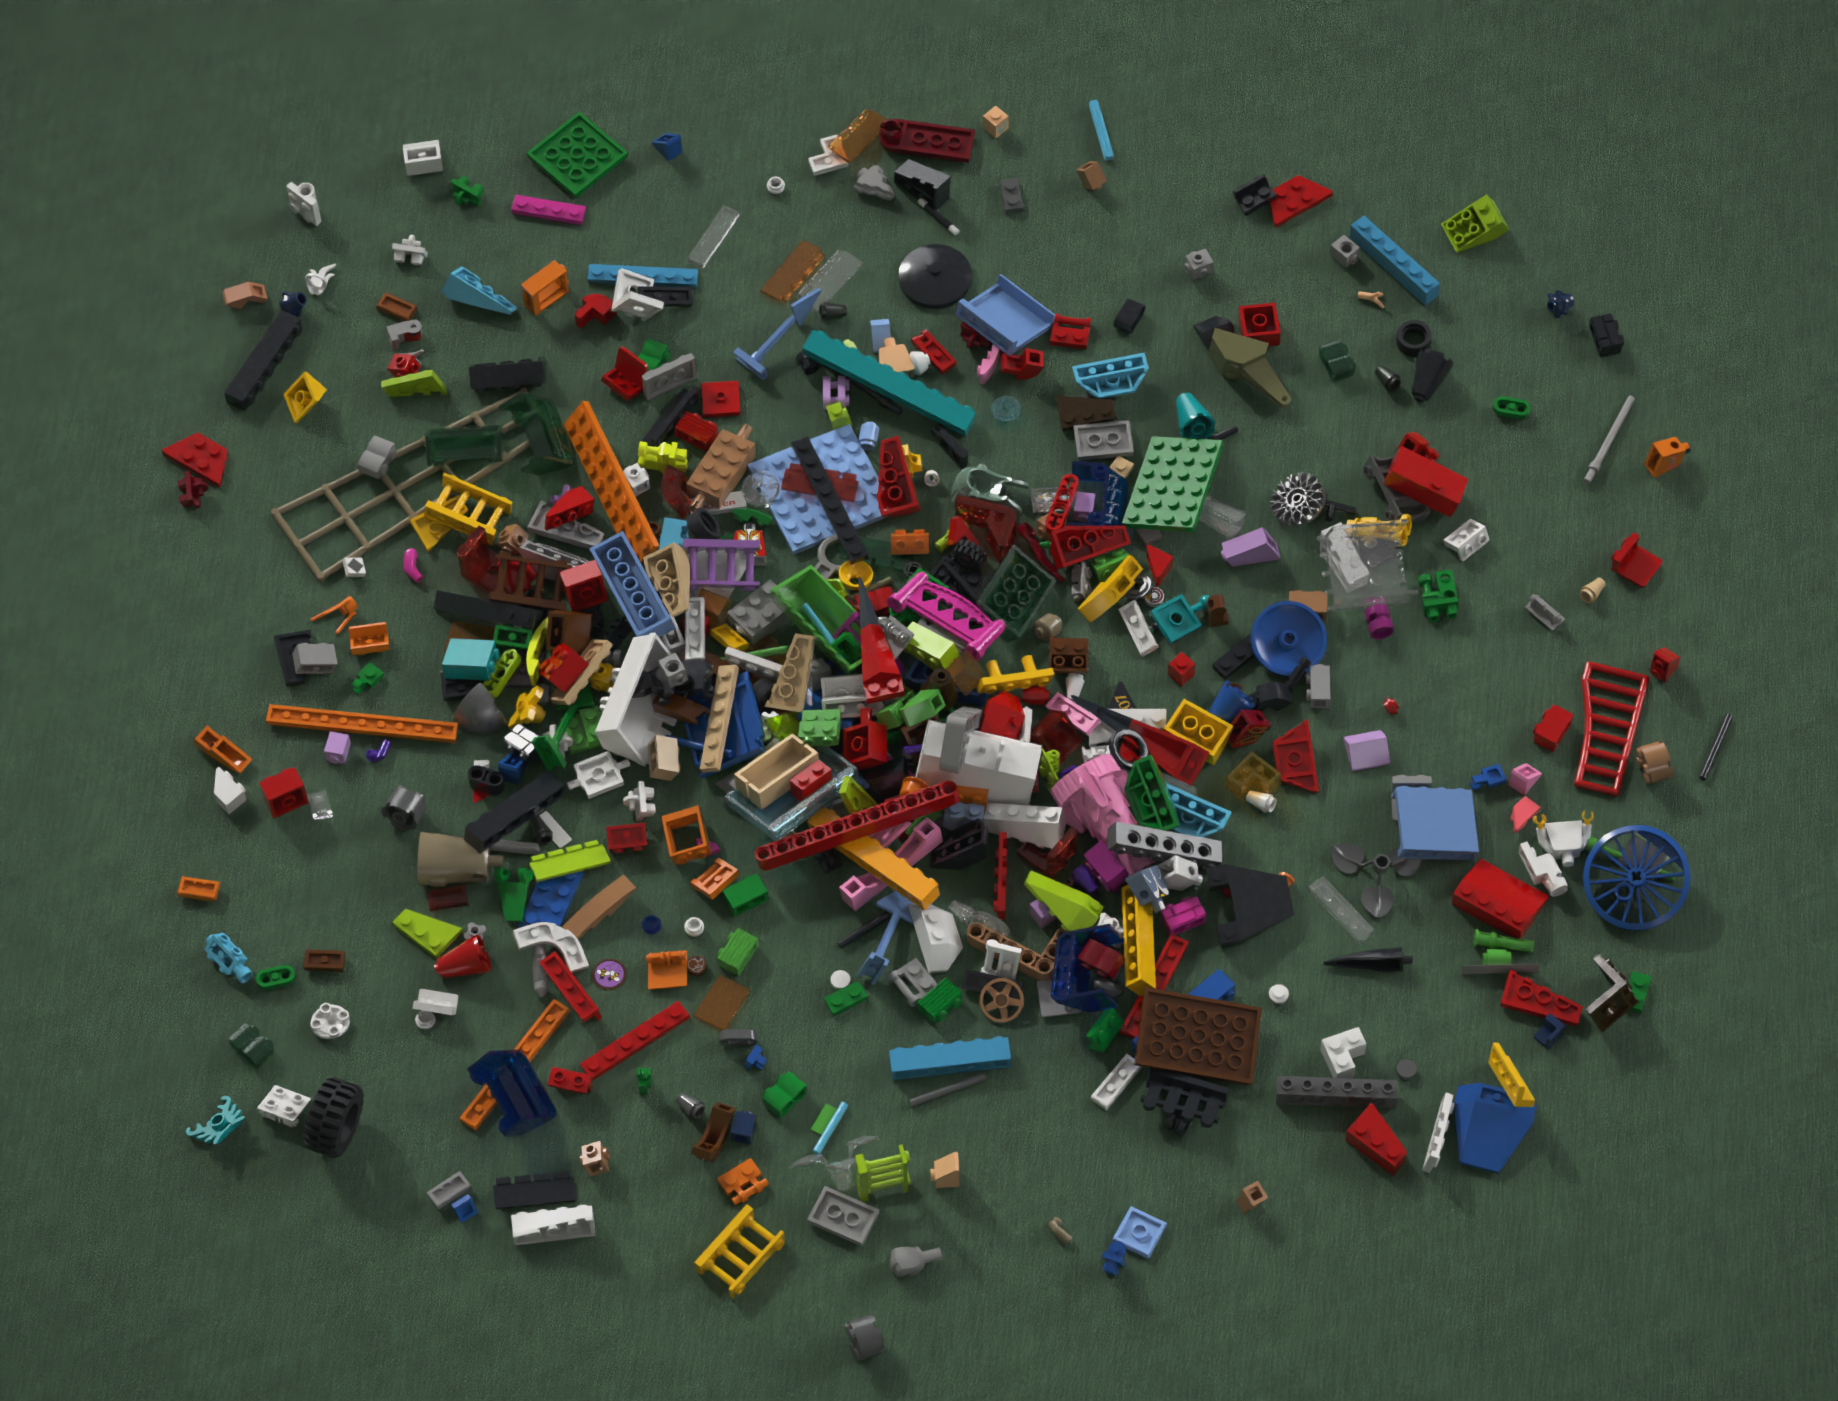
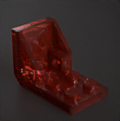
(997, 518)

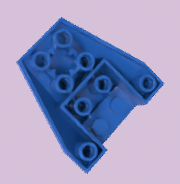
(1488, 1126)

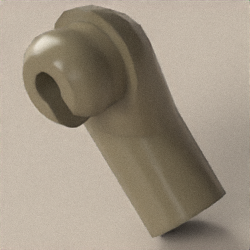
(1060, 1233)

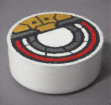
(1155, 597)

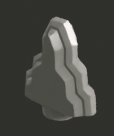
(873, 183)

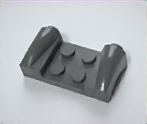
(1398, 503)

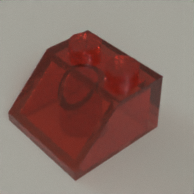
(1056, 733)

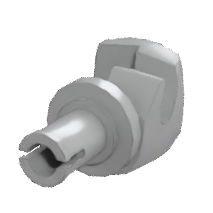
(911, 1260)

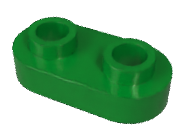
(1511, 407)
(275, 976)

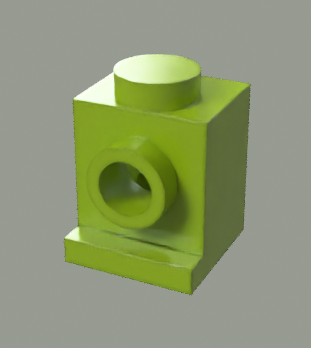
(838, 415)

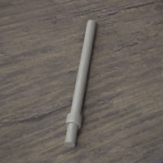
(1595, 466)

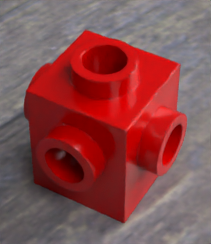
(403, 364)

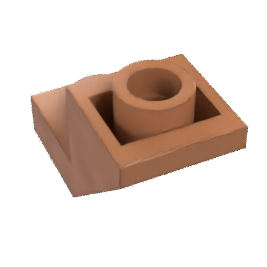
(239, 295)

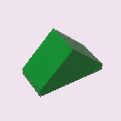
(848, 647)

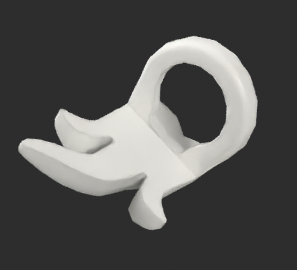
(319, 281)

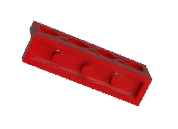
(570, 987)

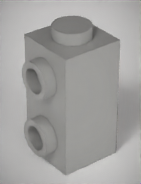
(1319, 686)

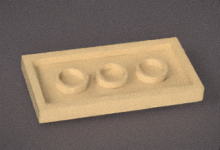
(593, 654)

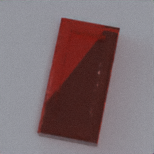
(447, 898)

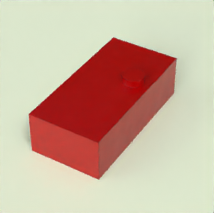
(1426, 481)

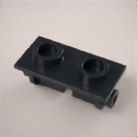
(620, 629)
(828, 860)

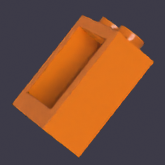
(545, 287)
(681, 819)

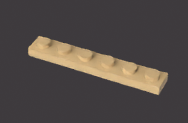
(719, 718)

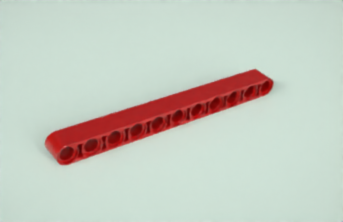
(866, 826)

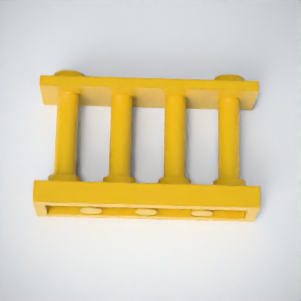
(460, 522)
(731, 1233)

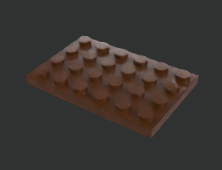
(1198, 1036)

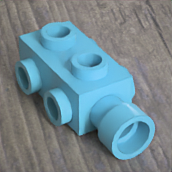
(227, 956)

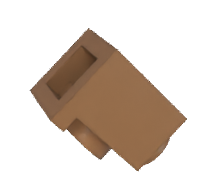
(1251, 1197)

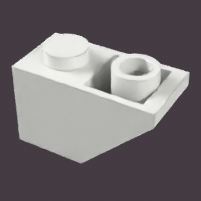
(227, 792)

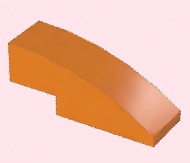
(222, 750)

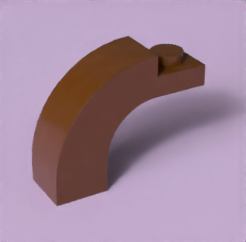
(715, 1133)

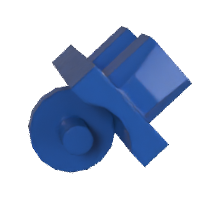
(1114, 1258)

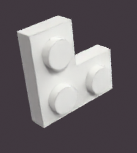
(828, 161)

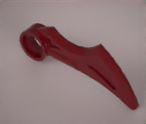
(1028, 534)

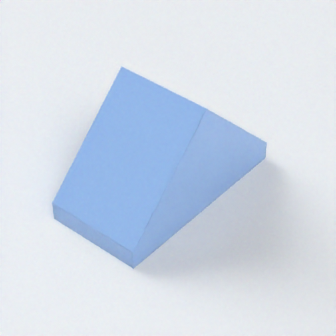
(880, 331)

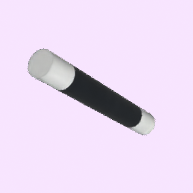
(938, 216)

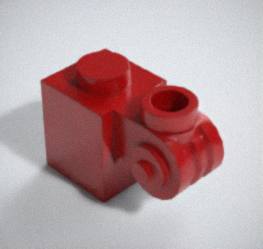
(1419, 445)

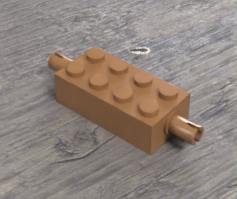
(721, 468)

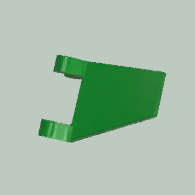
(513, 893)

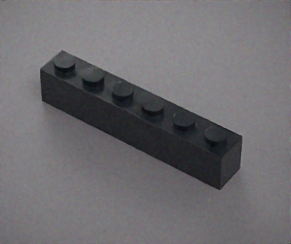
(263, 360)
(514, 812)

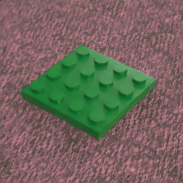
(577, 154)

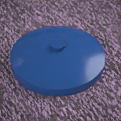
(1285, 635)

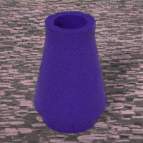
(1085, 879)

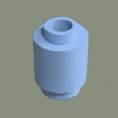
(868, 435)

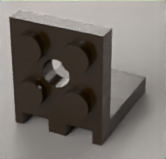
(1613, 1002)

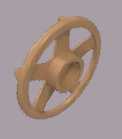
(1002, 1000)

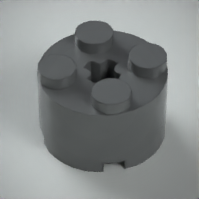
(404, 808)
(865, 1337)

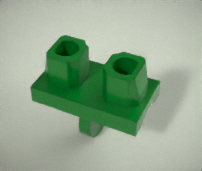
(466, 194)

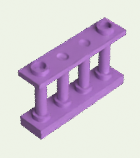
(730, 547)

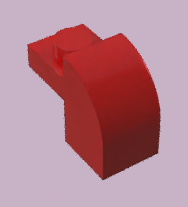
(594, 306)
(1023, 366)

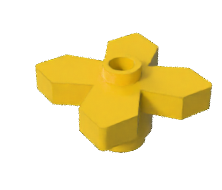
(528, 709)

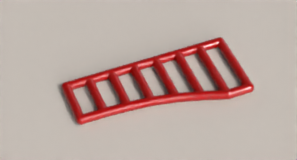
(1589, 717)

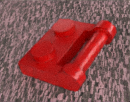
(1070, 336)

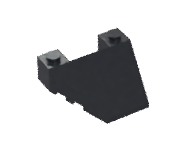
(1257, 899)

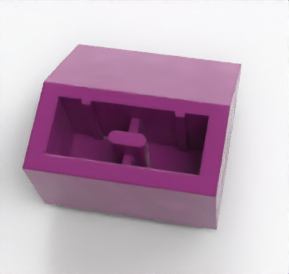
(1106, 867)

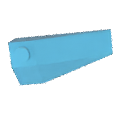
(466, 288)

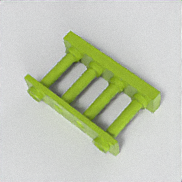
(881, 1173)

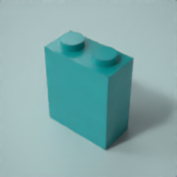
(470, 659)

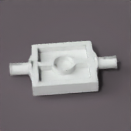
(598, 774)

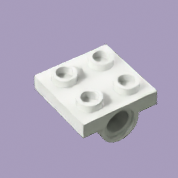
(304, 201)

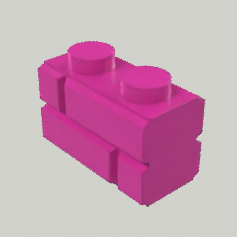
(1183, 915)

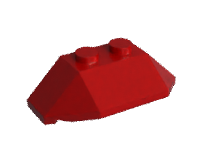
(1003, 716)

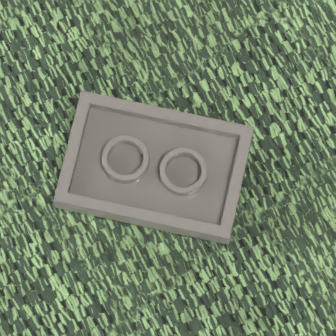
(669, 376)
(1103, 440)
(843, 1216)

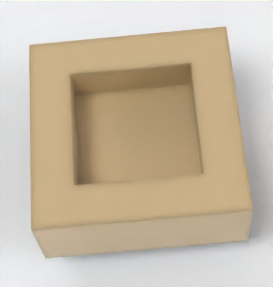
(1122, 466)

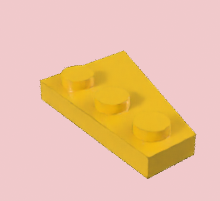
(431, 531)

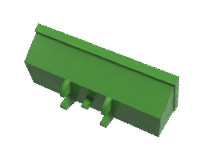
(828, 605)

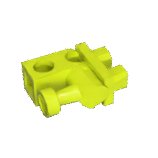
(660, 457)

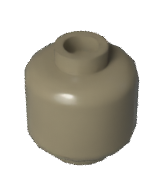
(1048, 627)

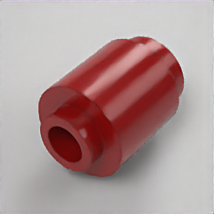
(1035, 695)

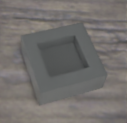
(545, 696)

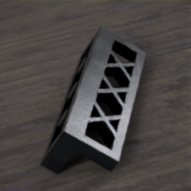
(666, 423)

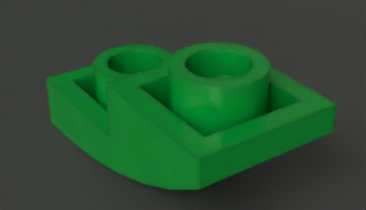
(747, 514)

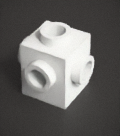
(637, 479)

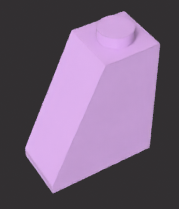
(1250, 548)

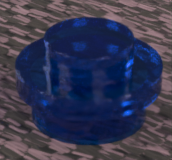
(651, 924)

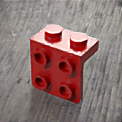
(627, 375)
(1635, 562)

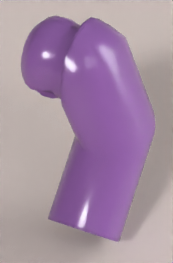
(554, 499)

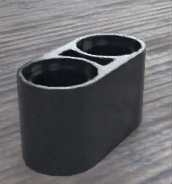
(1129, 316)
(487, 777)

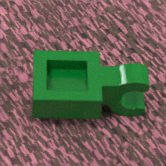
(368, 676)
(645, 1080)

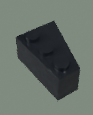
(923, 183)

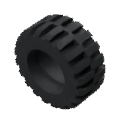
(333, 1117)

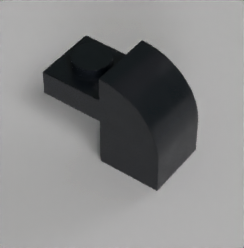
(1271, 695)

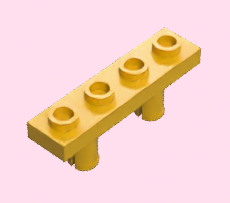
(1021, 680)

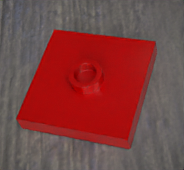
(721, 399)

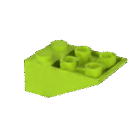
(1475, 225)

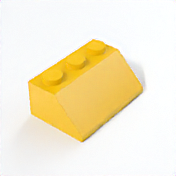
(1200, 728)

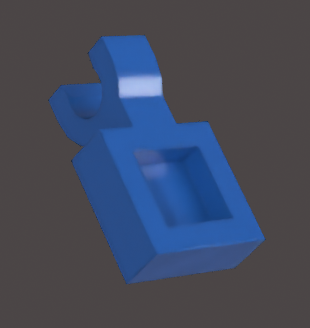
(1491, 776)

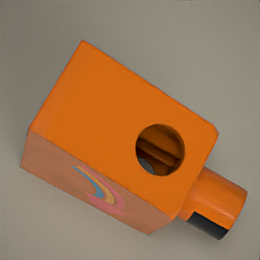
(1665, 456)

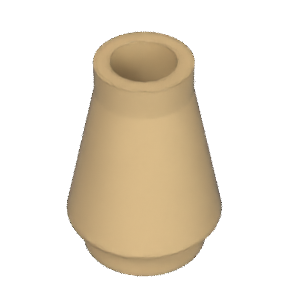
(1592, 590)

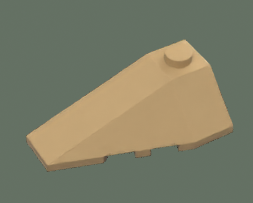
(671, 576)

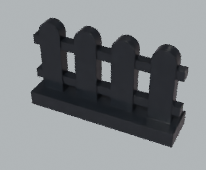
(1187, 1087)

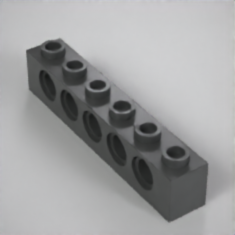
(1158, 839)
(1336, 1092)

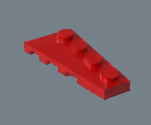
(1530, 998)

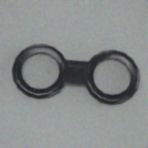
(1113, 742)

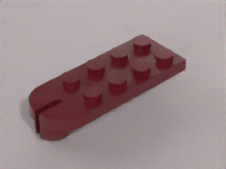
(927, 139)

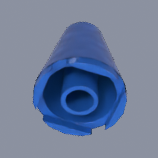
(1230, 703)

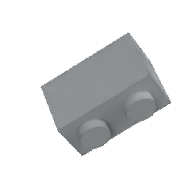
(314, 658)

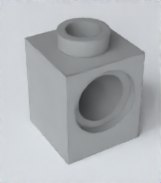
(1344, 245)
(673, 670)

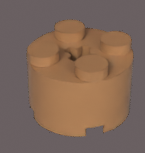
(1655, 762)

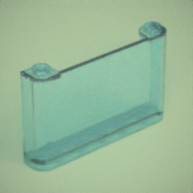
(786, 811)

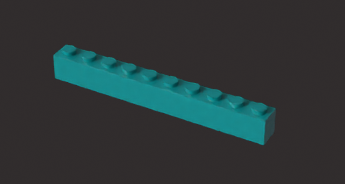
(889, 382)

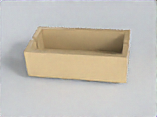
(770, 773)

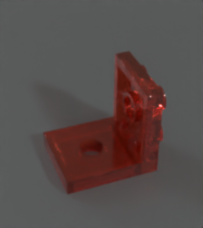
(478, 560)
(1055, 858)

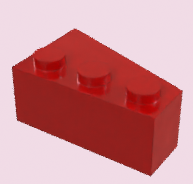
(1376, 1140)

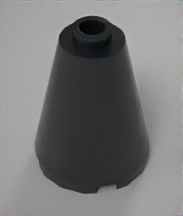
(1429, 374)

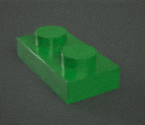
(1640, 985)
(845, 998)

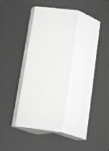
(847, 694)

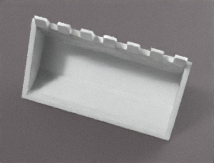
(627, 721)
(989, 762)

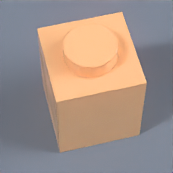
(995, 122)

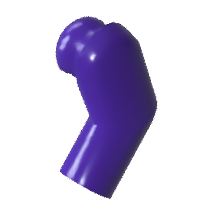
(379, 754)

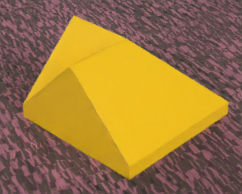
(303, 396)

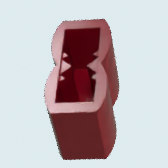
(1101, 959)

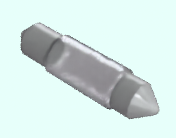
(540, 978)

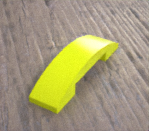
(534, 650)

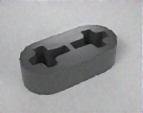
(738, 1037)

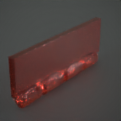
(796, 481)

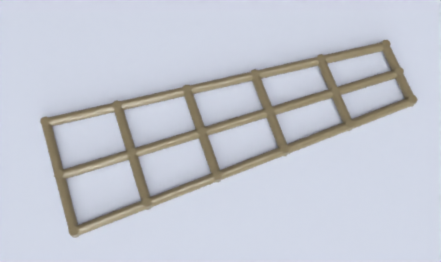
(393, 491)

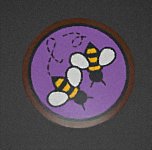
(609, 974)

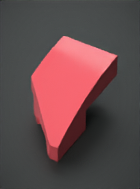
(1522, 812)

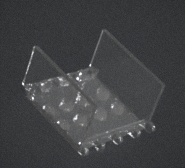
(1365, 565)

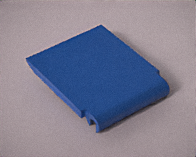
(744, 728)

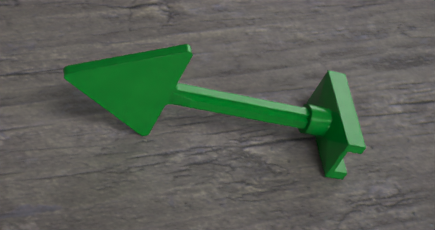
(547, 746)

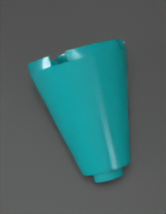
(1193, 418)

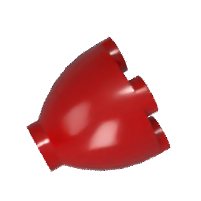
(512, 574)

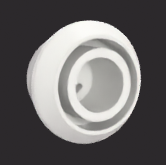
(920, 362)

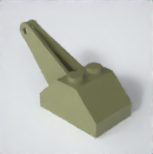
(1245, 358)

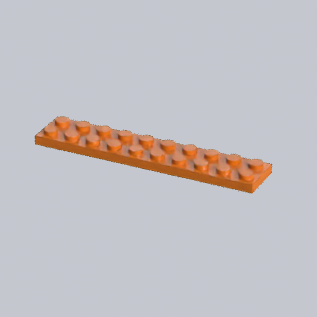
(610, 480)

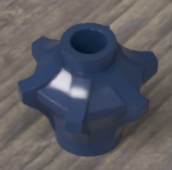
(293, 302)
(1560, 303)

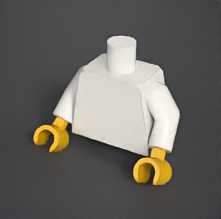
(1564, 839)

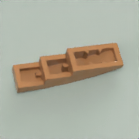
(600, 906)

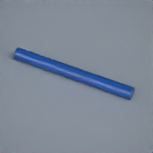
(697, 745)

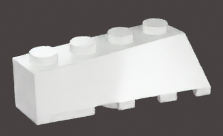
(1027, 823)
(553, 1225)

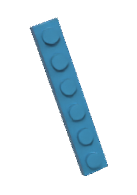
(662, 276)

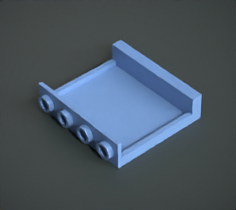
(1006, 316)
(1436, 823)

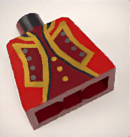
(1248, 728)

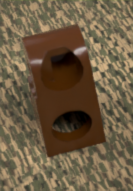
(1217, 611)

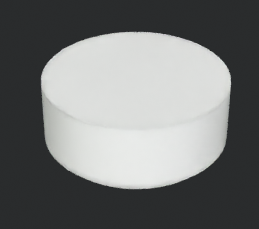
(840, 979)

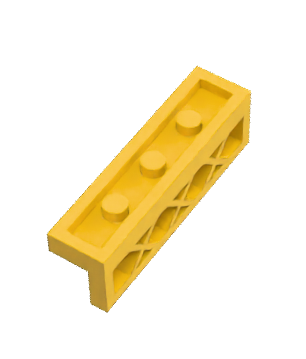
(1510, 1078)

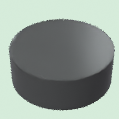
(1406, 1069)

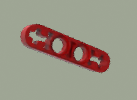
(1058, 503)

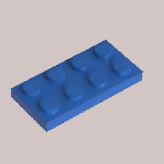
(552, 900)

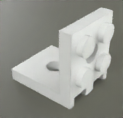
(632, 302)

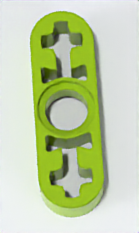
(512, 665)

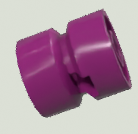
(1379, 621)

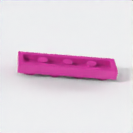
(548, 209)

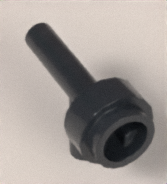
(1332, 506)

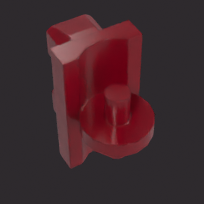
(973, 338)
(194, 490)

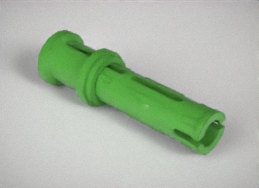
(1493, 940)

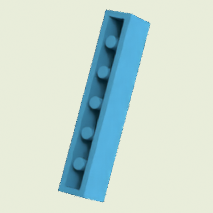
(1394, 260)
(950, 1058)

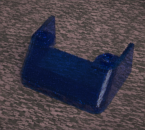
(1114, 493)
(1071, 980)

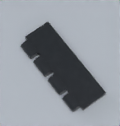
(538, 1192)

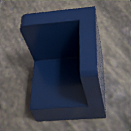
(1550, 1031)

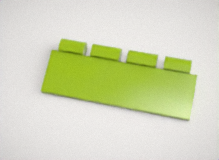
(573, 861)

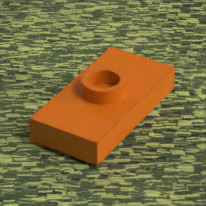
(198, 889)

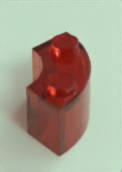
(675, 491)

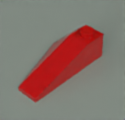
(896, 487)
(1080, 543)

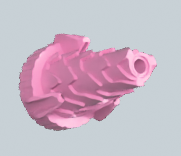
(1095, 800)

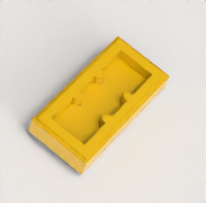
(729, 638)

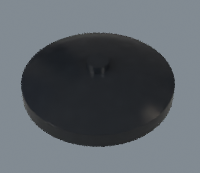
(935, 276)

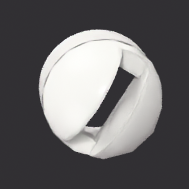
(927, 478)

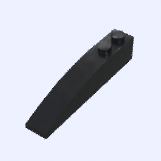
(488, 609)

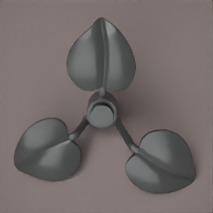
(1375, 900)

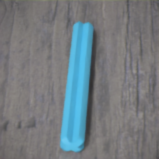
(1101, 130)

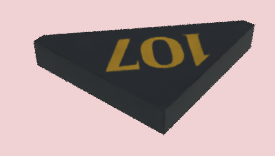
(1121, 698)

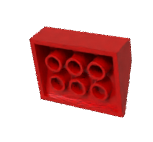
(1499, 899)

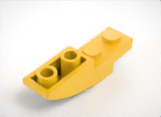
(1111, 590)

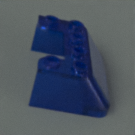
(515, 1090)

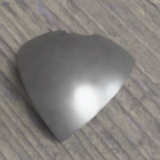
(479, 714)

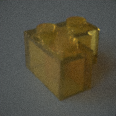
(1253, 772)

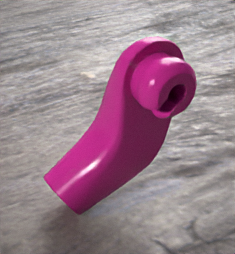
(409, 566)

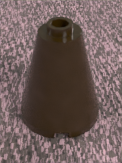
(943, 681)

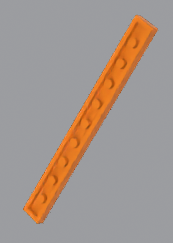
(362, 723)

